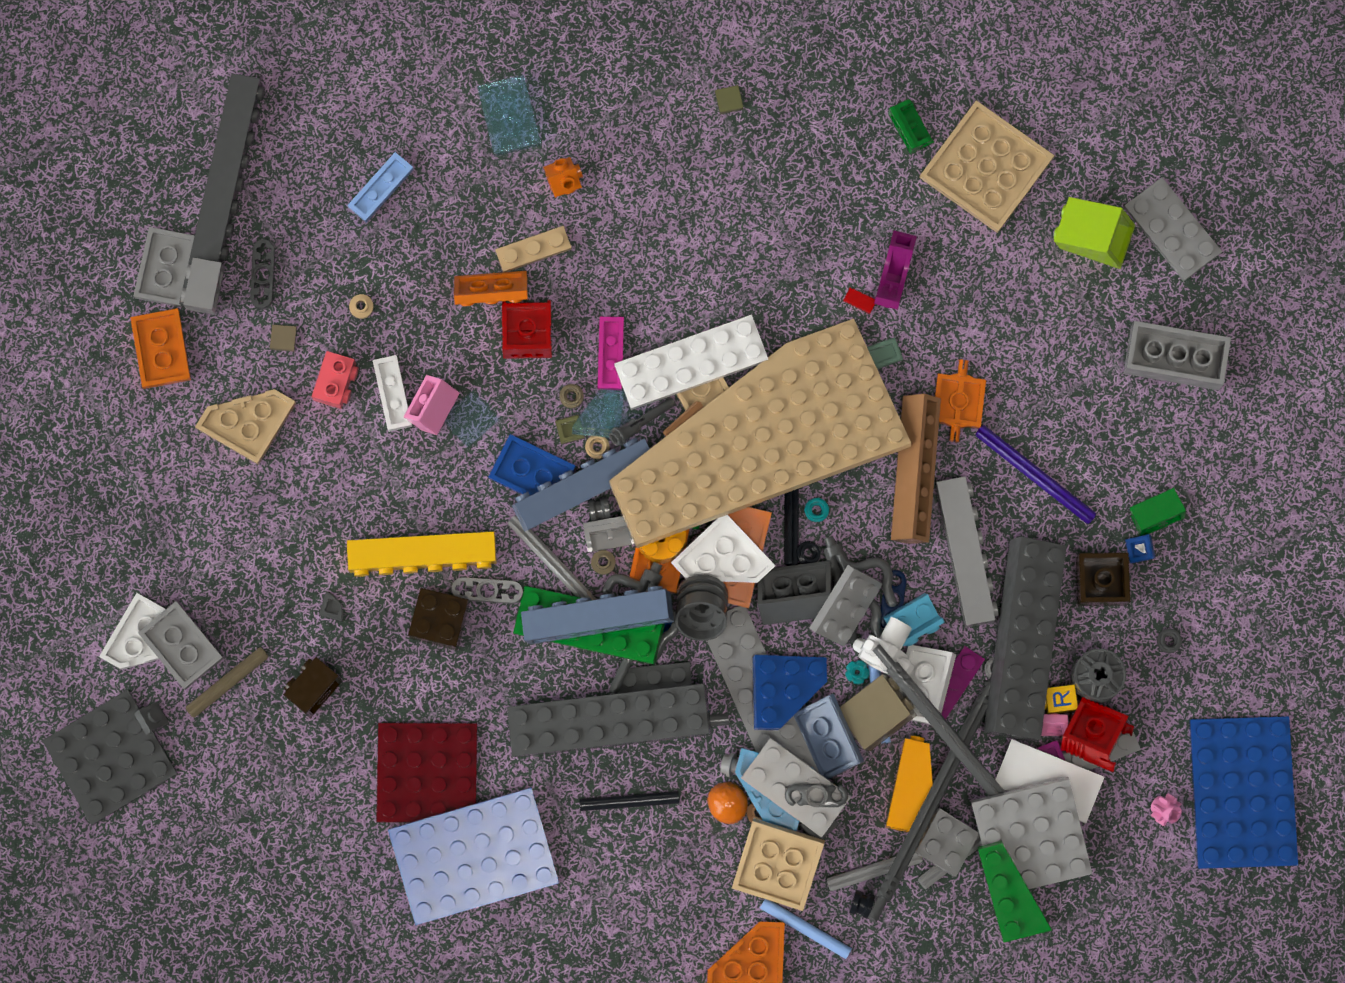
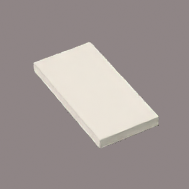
(1028, 767)

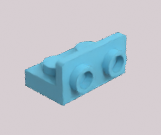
(919, 616)

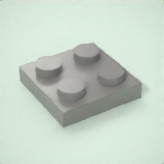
(947, 842)

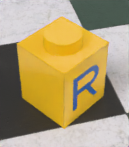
(1061, 699)

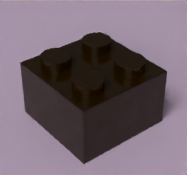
(1103, 579)
(439, 619)
(312, 686)

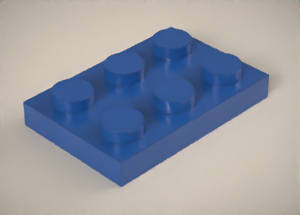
(526, 467)

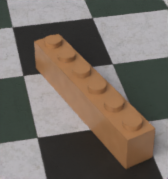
(916, 470)

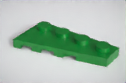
(1012, 900)

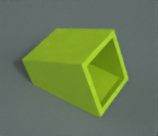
(1094, 231)

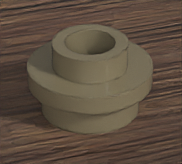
(568, 389)
(603, 570)

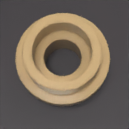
(364, 313)
(589, 446)

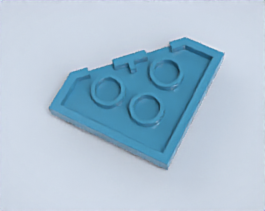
(765, 807)

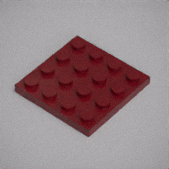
(425, 769)

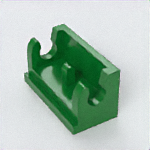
(910, 126)
(1157, 512)

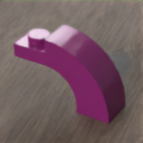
(895, 270)

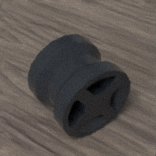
(862, 904)

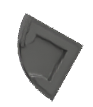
(331, 608)

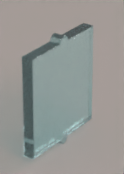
(470, 419)

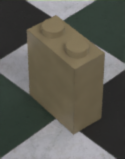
(877, 712)

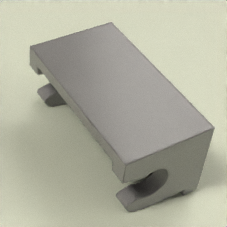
(607, 534)

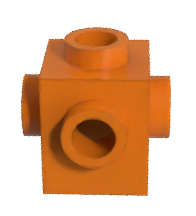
(563, 176)

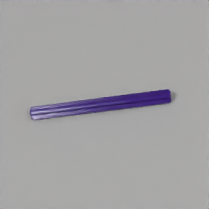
(1035, 474)

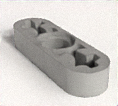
(481, 582)

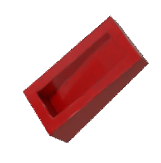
(859, 300)

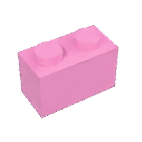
(431, 405)

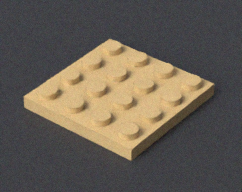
(986, 166)

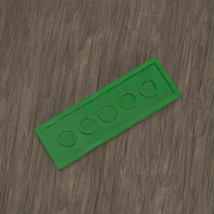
(633, 644)

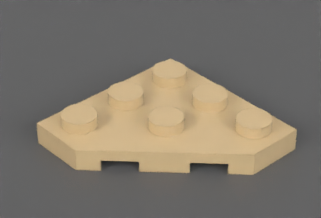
(247, 423)

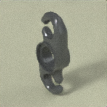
(805, 789)

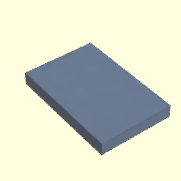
(828, 737)

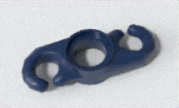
(898, 590)

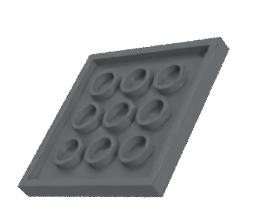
(109, 758)

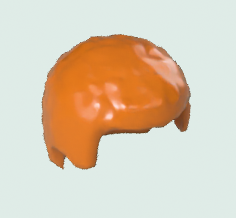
(727, 802)

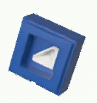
(1140, 549)

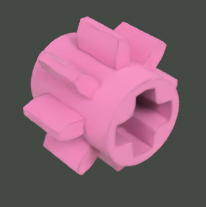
(1166, 809)

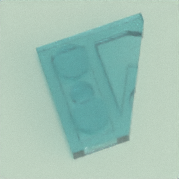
(601, 414)

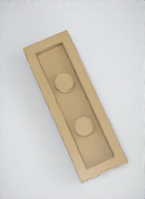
(533, 249)

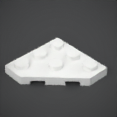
(724, 554)
(125, 645)

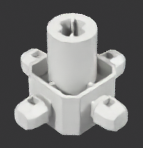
(891, 640)

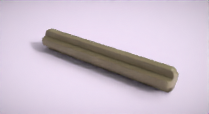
(226, 682)

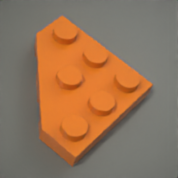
(753, 958)

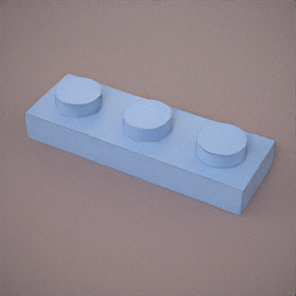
(380, 187)

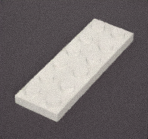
(691, 362)

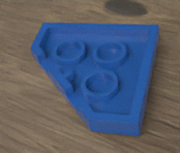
(783, 687)

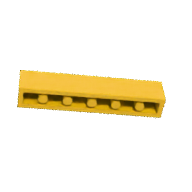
(421, 552)

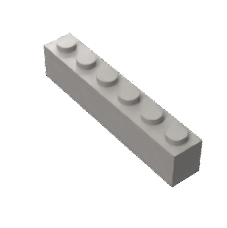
(965, 552)

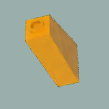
(911, 784)

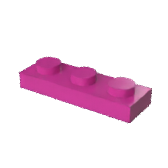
(610, 352)

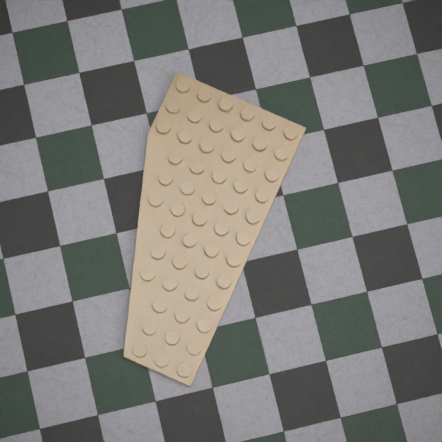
(775, 430)

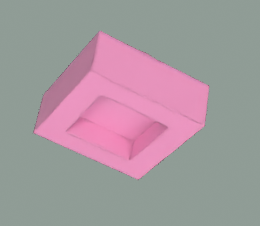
(1054, 724)

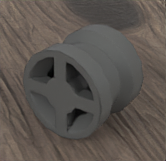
(599, 509)

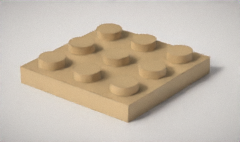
(778, 864)

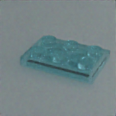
(509, 115)

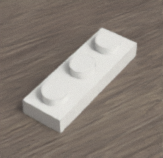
(391, 392)

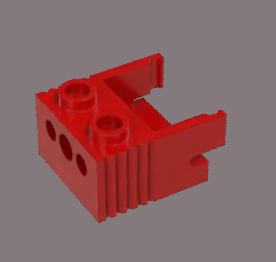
(526, 330)
(1095, 733)

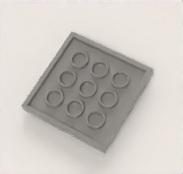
(1038, 831)

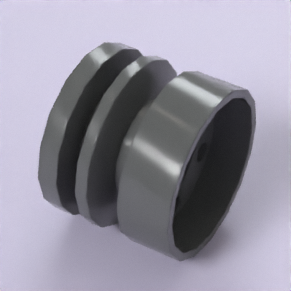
(701, 607)
(1084, 678)

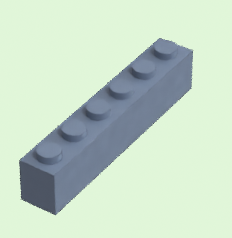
(576, 487)
(597, 616)

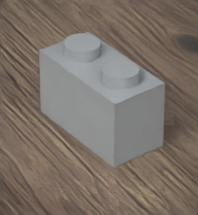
(202, 286)

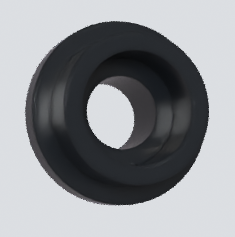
(815, 552)

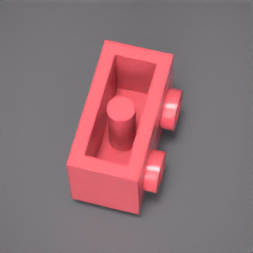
(334, 380)

